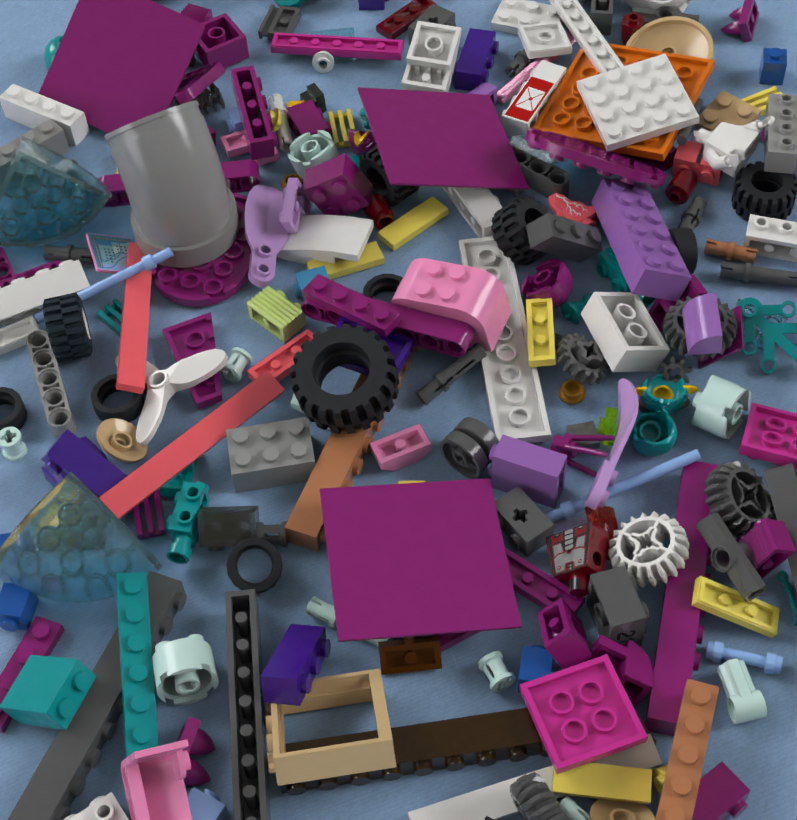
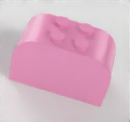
(458, 294)

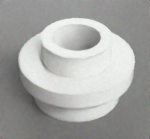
(323, 56)

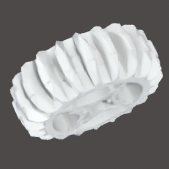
(646, 538)

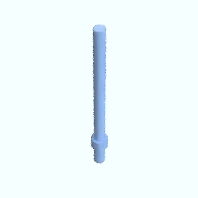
(147, 263)
(569, 509)

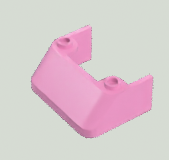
(156, 782)

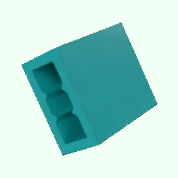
(48, 691)

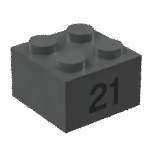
(616, 606)

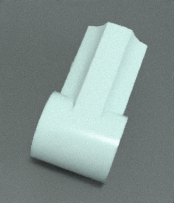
(742, 700)

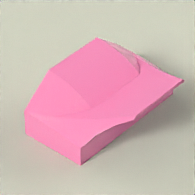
(401, 448)

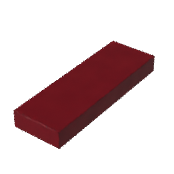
(403, 18)

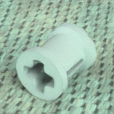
(236, 364)
(11, 443)
(496, 671)

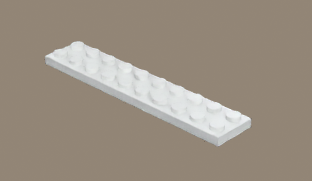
(510, 383)

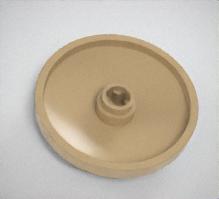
(675, 36)

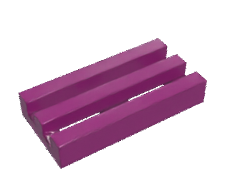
(161, 522)

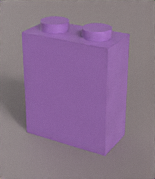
(529, 466)

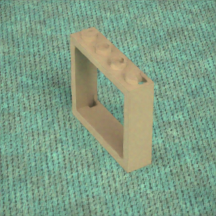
(338, 758)

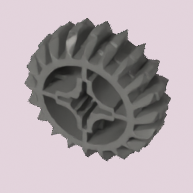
(675, 334)
(737, 496)
(535, 799)

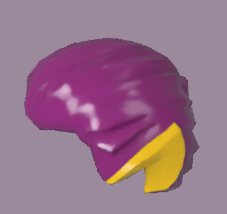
(360, 141)

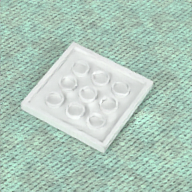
(637, 102)

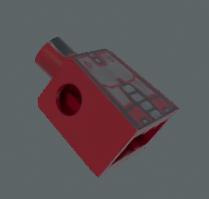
(577, 555)

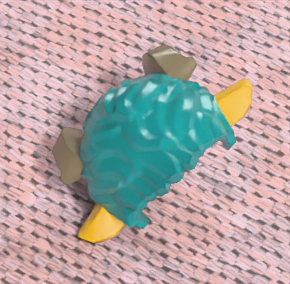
(664, 395)

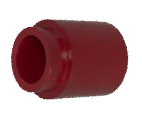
(630, 24)
(681, 186)
(379, 211)

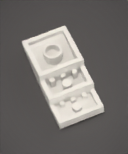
(431, 57)
(327, 239)

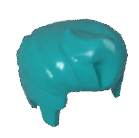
(653, 433)

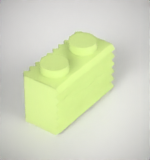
(276, 313)

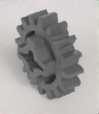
(582, 359)

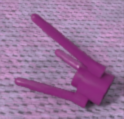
(567, 445)

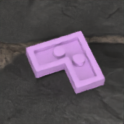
(295, 205)

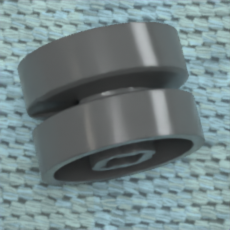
(468, 447)

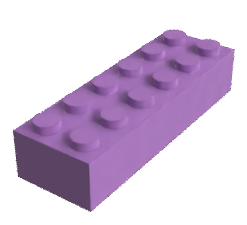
(640, 240)

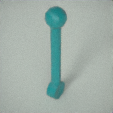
(783, 577)

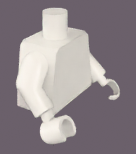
(731, 144)

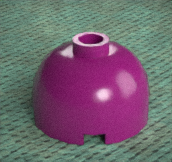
(550, 281)

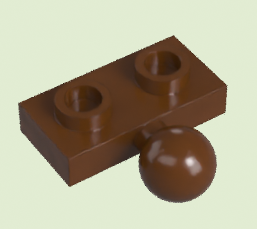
(410, 655)

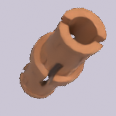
(730, 251)

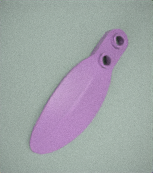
(263, 232)
(627, 416)

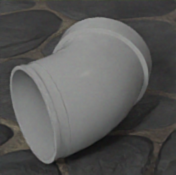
(175, 186)

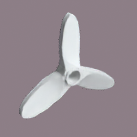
(164, 384)

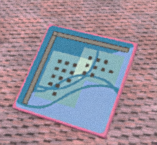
(108, 252)

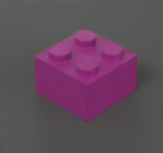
(222, 42)
(337, 186)

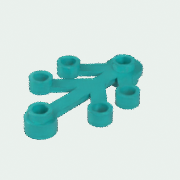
(771, 331)

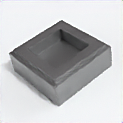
(584, 428)

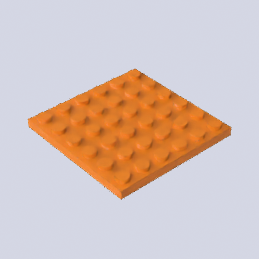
(569, 116)

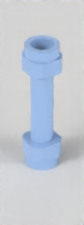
(770, 663)

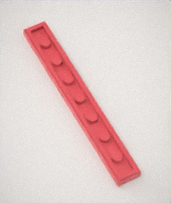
(134, 326)
(191, 445)

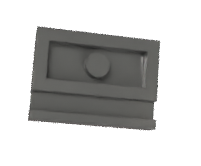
(279, 21)

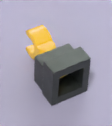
(313, 93)

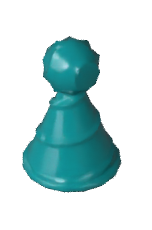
(573, 310)

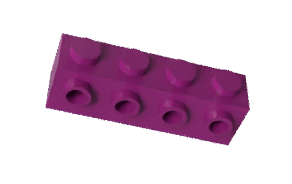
(252, 112)

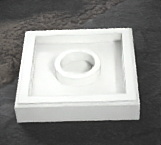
(544, 39)

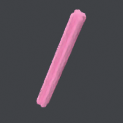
(515, 84)

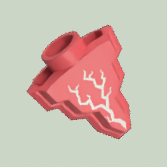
(573, 210)

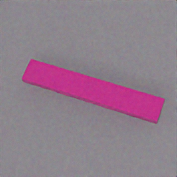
(338, 46)

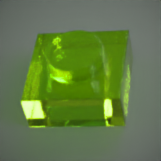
(608, 424)

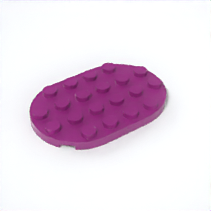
(590, 155)
(210, 281)

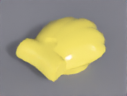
(276, 118)

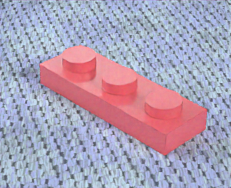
(281, 360)

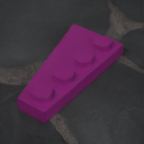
(189, 339)

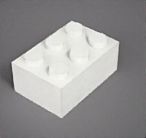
(624, 332)

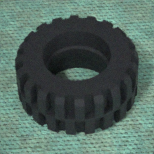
(338, 348)

